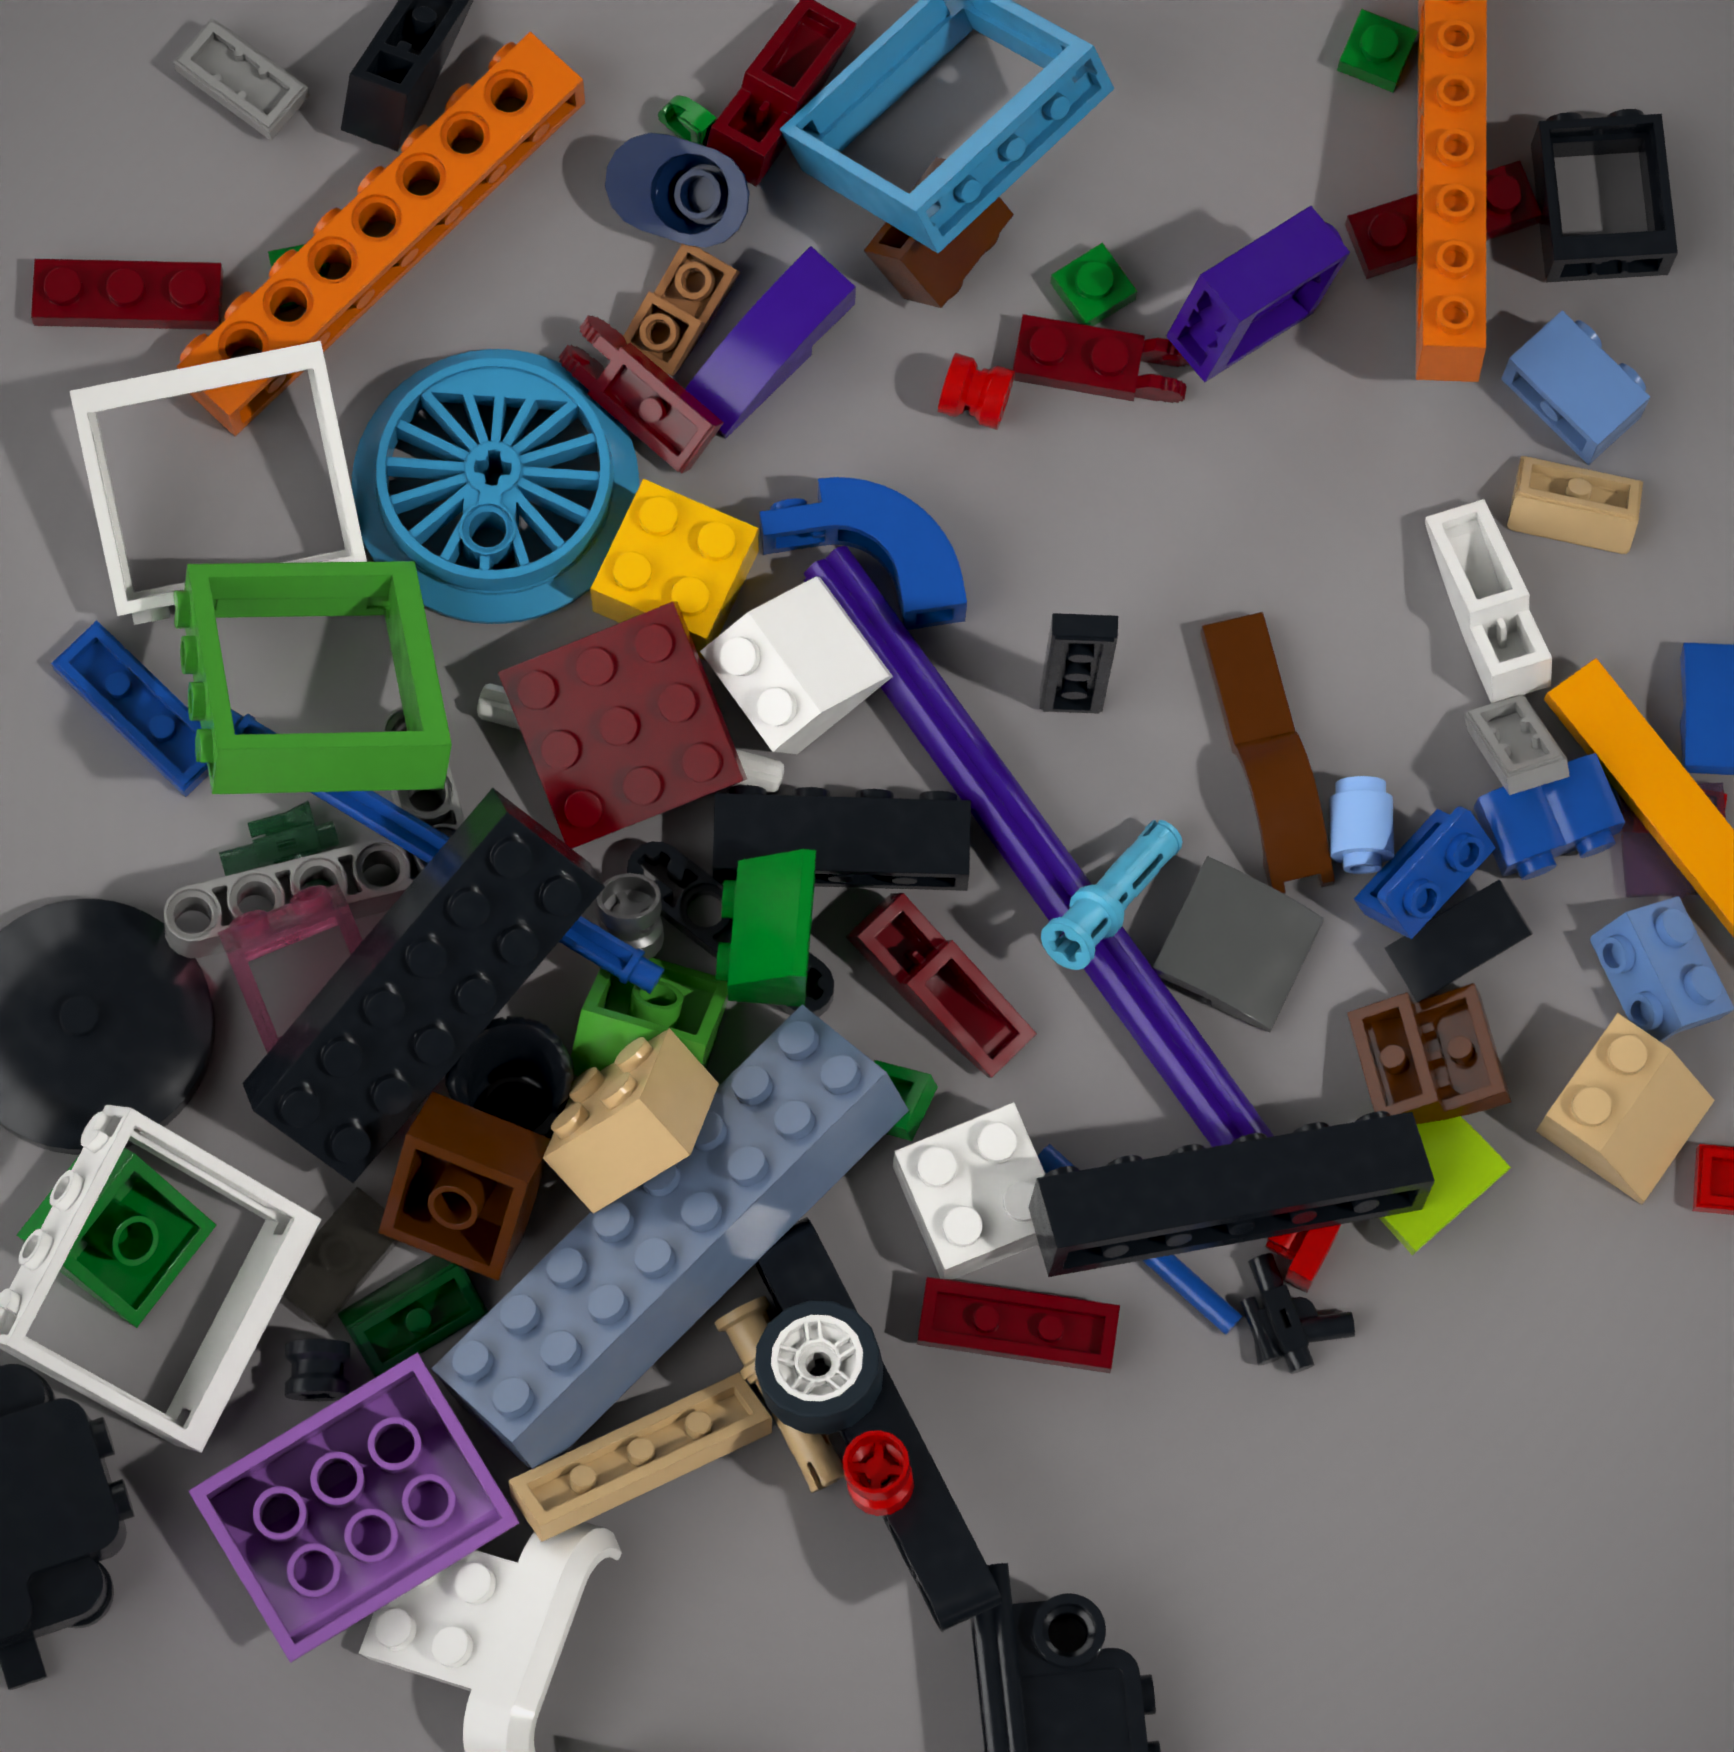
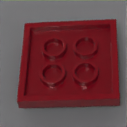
(622, 725)

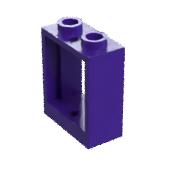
(1257, 293)

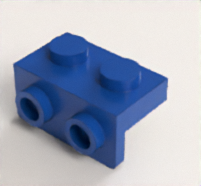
(1426, 871)

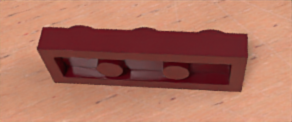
(1388, 233)
(127, 294)
(1018, 1325)

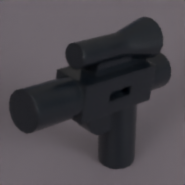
(1287, 1323)

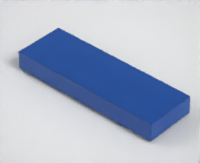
(134, 704)

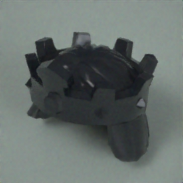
(515, 1074)

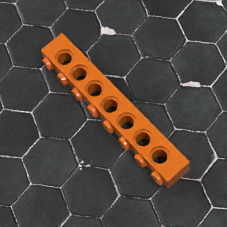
(1451, 190)
(376, 264)

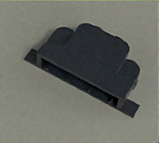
(54, 1519)
(1050, 1681)

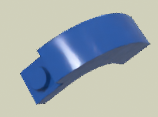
(886, 528)

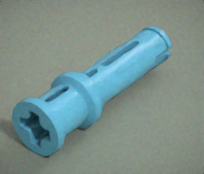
(1099, 908)

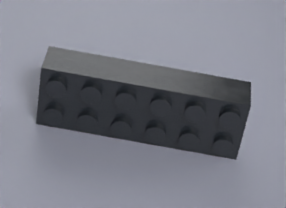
(422, 986)

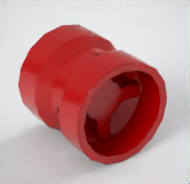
(979, 392)
(877, 1457)

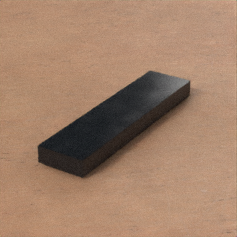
(1078, 662)

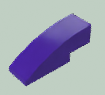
(772, 339)

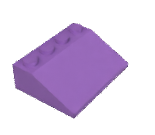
(353, 1507)

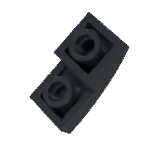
(1459, 941)

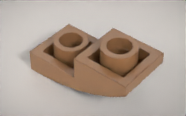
(681, 307)

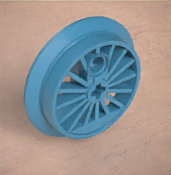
(502, 380)

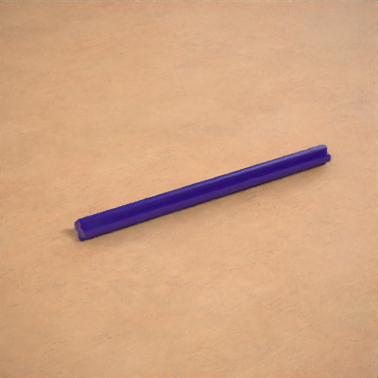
(1039, 857)

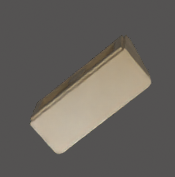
(1575, 505)

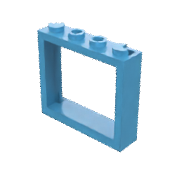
(987, 161)

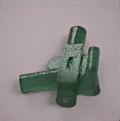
(287, 838)

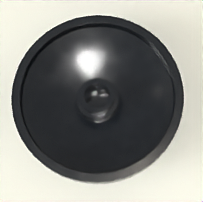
(96, 1019)

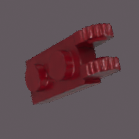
(1095, 360)
(642, 396)

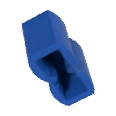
(1551, 820)

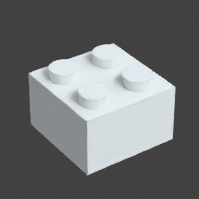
(972, 1191)

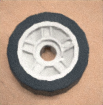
(789, 1353)

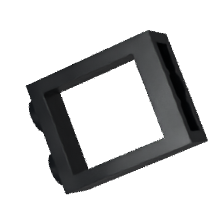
(1614, 253)

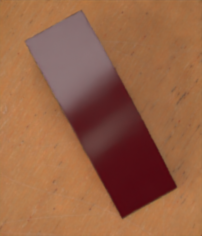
(779, 85)
(941, 983)

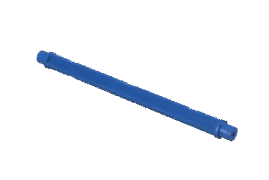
(426, 841)

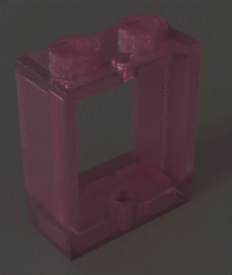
(265, 932)

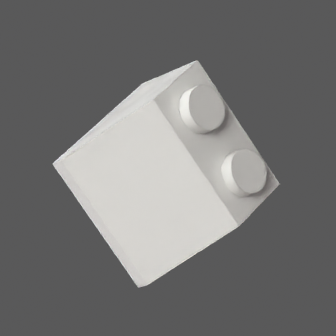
(796, 665)

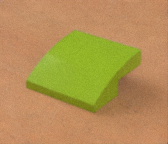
(1462, 1172)

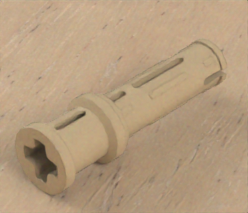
(812, 1451)

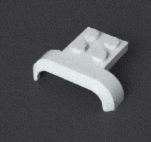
(493, 1630)

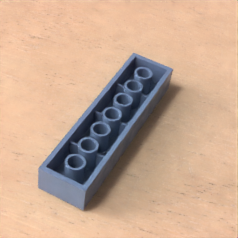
(672, 1247)

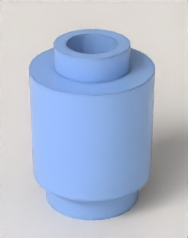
(1361, 824)

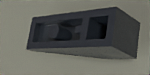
(401, 69)

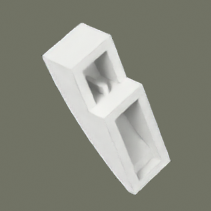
(1489, 601)

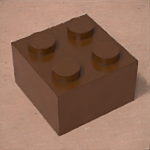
(464, 1186)

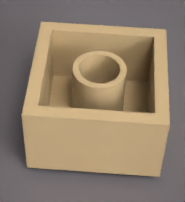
(630, 1119)

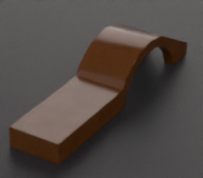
(1268, 750)

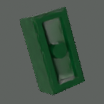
(412, 1313)

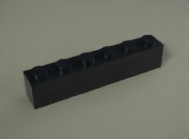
(1229, 1192)

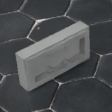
(241, 78)
(1516, 744)

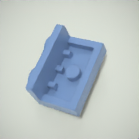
(1661, 969)

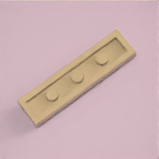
(640, 1456)

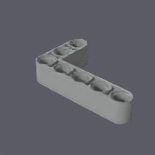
(341, 866)

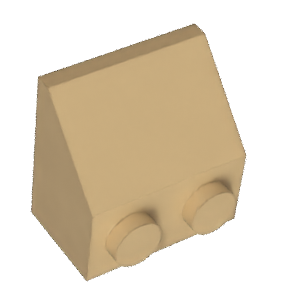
(1627, 1109)

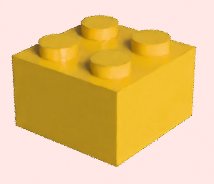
(675, 553)

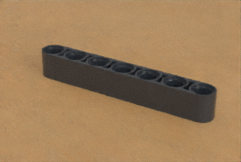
(929, 1526)

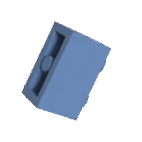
(1576, 386)

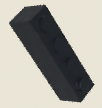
(856, 839)

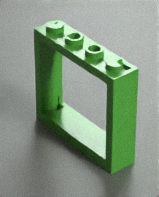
(313, 760)

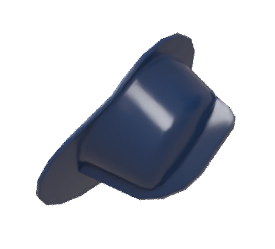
(677, 189)

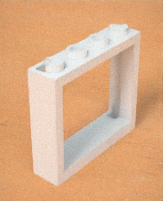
(155, 602)
(240, 1317)

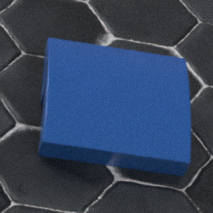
(1707, 708)

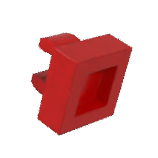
(1307, 1252)

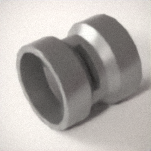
(631, 911)

